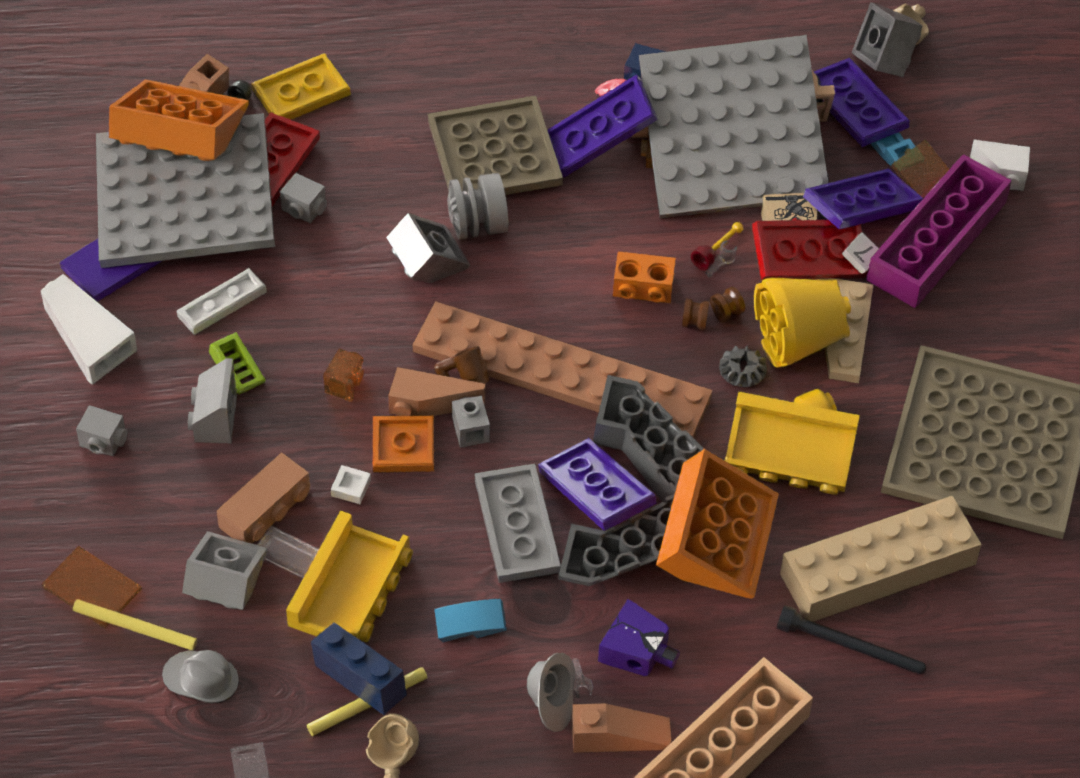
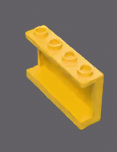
(792, 442)
(348, 580)

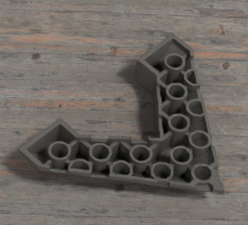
(657, 450)

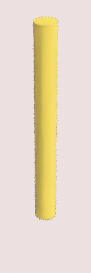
(134, 624)
(357, 706)

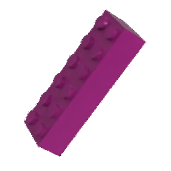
(938, 230)

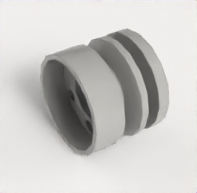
(478, 206)

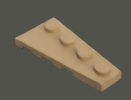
(846, 355)

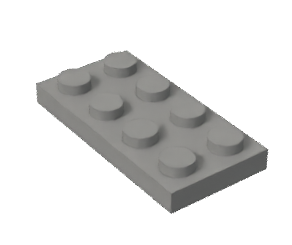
(517, 523)

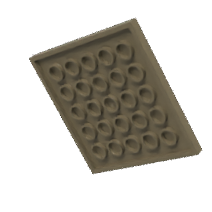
(990, 440)

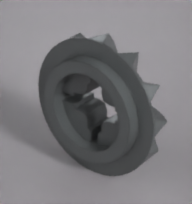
(751, 375)

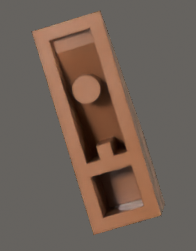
(427, 393)
(617, 729)

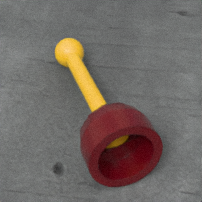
(705, 256)

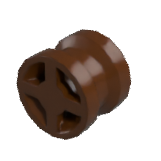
(727, 304)
(695, 314)

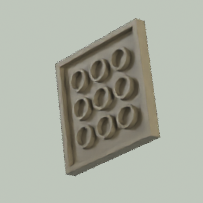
(497, 139)

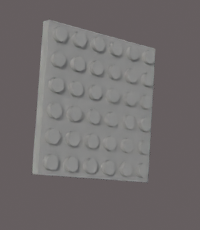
(732, 125)
(183, 206)

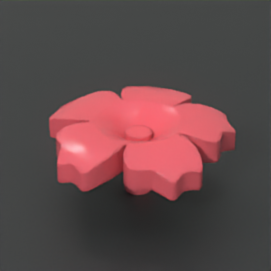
(608, 86)

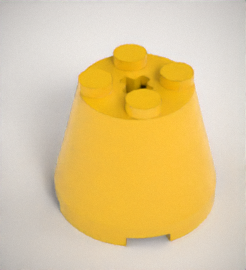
(799, 317)

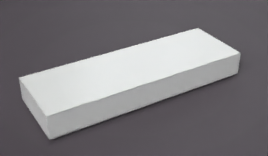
(221, 301)

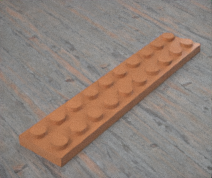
(552, 365)

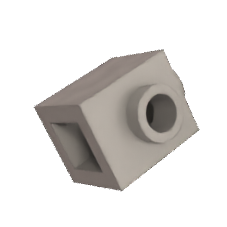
(303, 198)
(470, 421)
(101, 431)

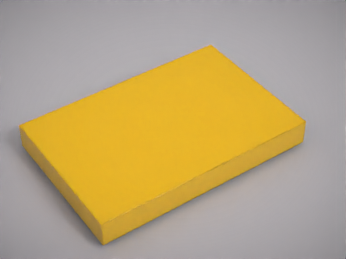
(301, 88)

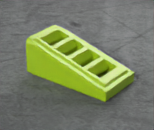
(234, 343)

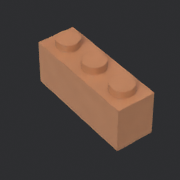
(264, 500)

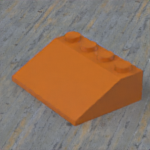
(176, 119)
(718, 526)

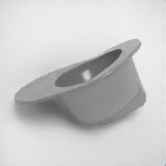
(201, 676)
(551, 690)

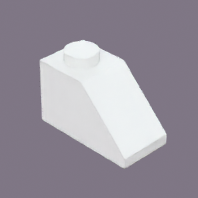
(1005, 159)

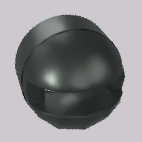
(240, 89)

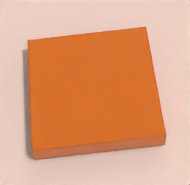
(403, 443)

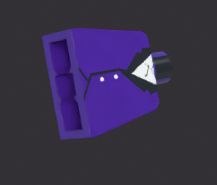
(637, 642)

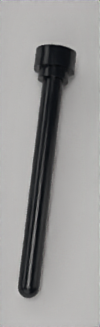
(792, 621)

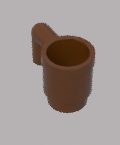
(468, 363)

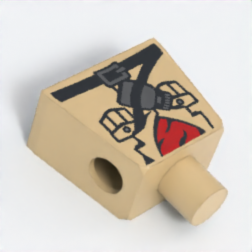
(787, 207)

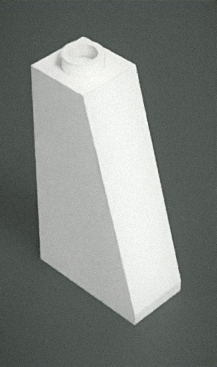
(88, 329)

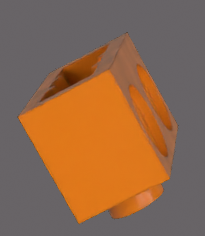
(644, 277)

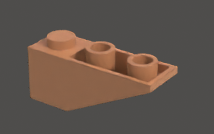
(208, 76)

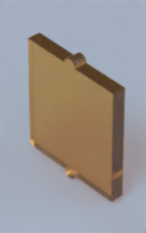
(920, 168)

